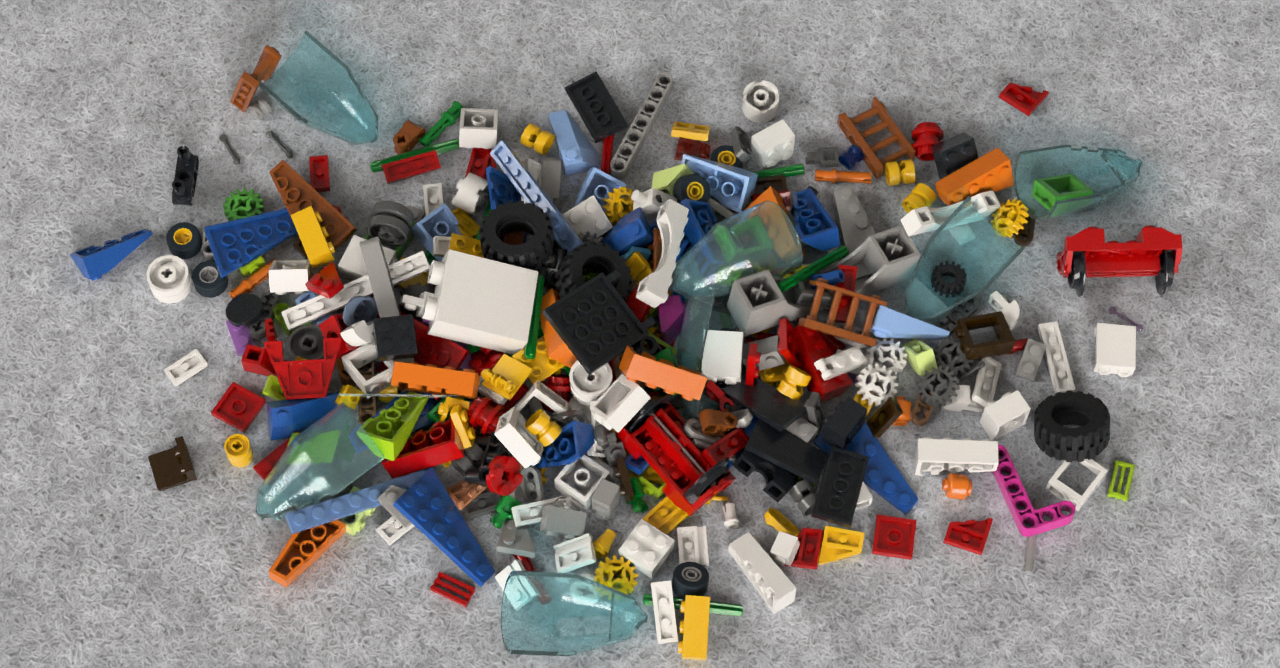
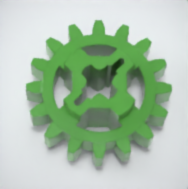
(244, 205)

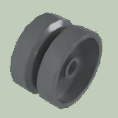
(391, 223)
(306, 342)

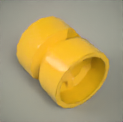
(538, 140)
(900, 172)
(920, 197)
(794, 382)
(540, 424)
(238, 450)

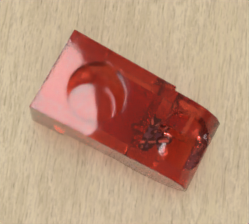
(693, 148)

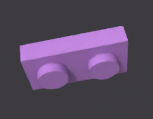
(241, 337)

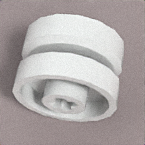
(169, 279)
(589, 387)

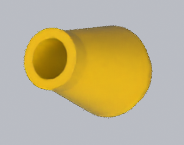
(603, 543)

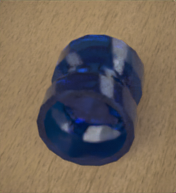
(851, 157)

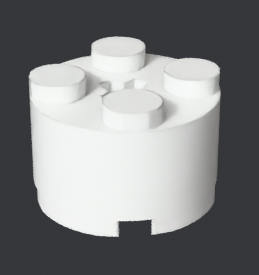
(760, 101)
(471, 194)

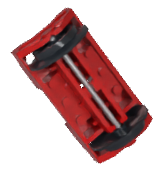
(1151, 254)
(663, 443)

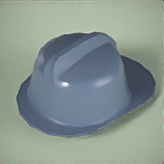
(360, 309)

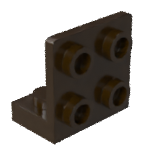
(172, 466)

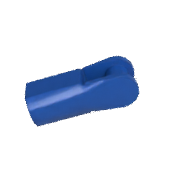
(833, 277)

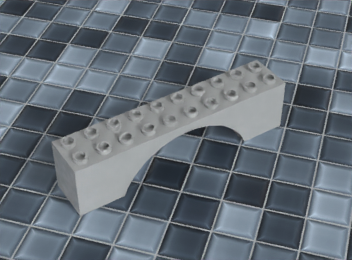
(880, 262)

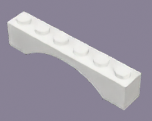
(930, 219)
(671, 223)

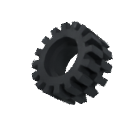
(948, 270)

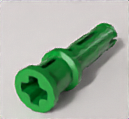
(447, 118)

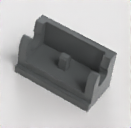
(806, 296)

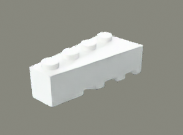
(955, 455)
(763, 572)

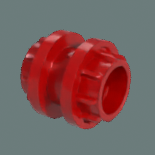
(926, 135)
(560, 385)
(484, 414)

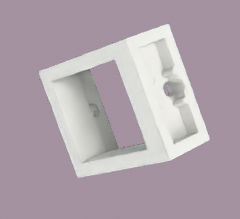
(361, 357)
(545, 395)
(619, 404)
(518, 439)
(1067, 494)

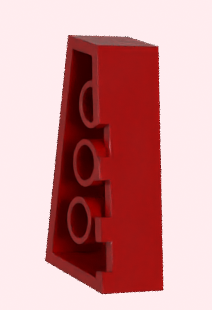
(811, 349)
(427, 450)

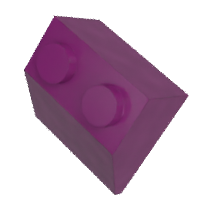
(671, 318)

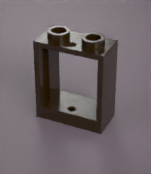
(975, 351)

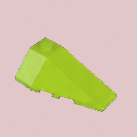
(394, 425)

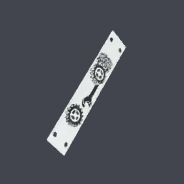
(397, 395)

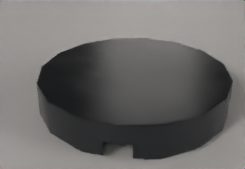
(244, 310)

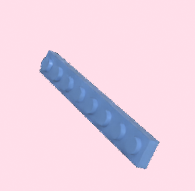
(534, 194)
(346, 505)

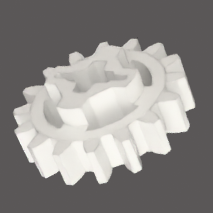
(889, 349)
(876, 376)

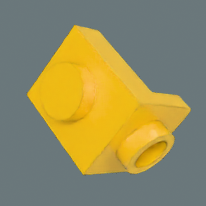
(350, 401)
(446, 407)

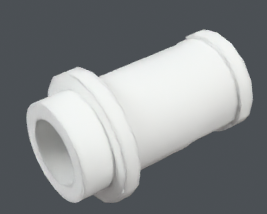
(731, 520)

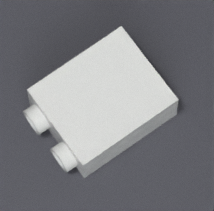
(480, 302)

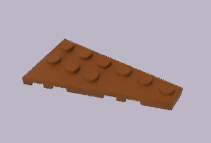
(299, 194)

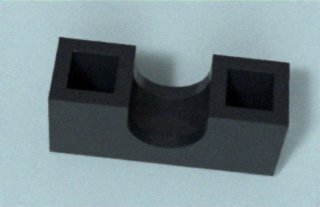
(777, 478)

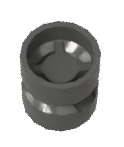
(472, 458)
(805, 494)

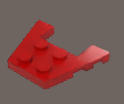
(304, 377)

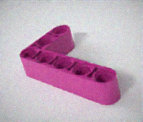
(1021, 498)

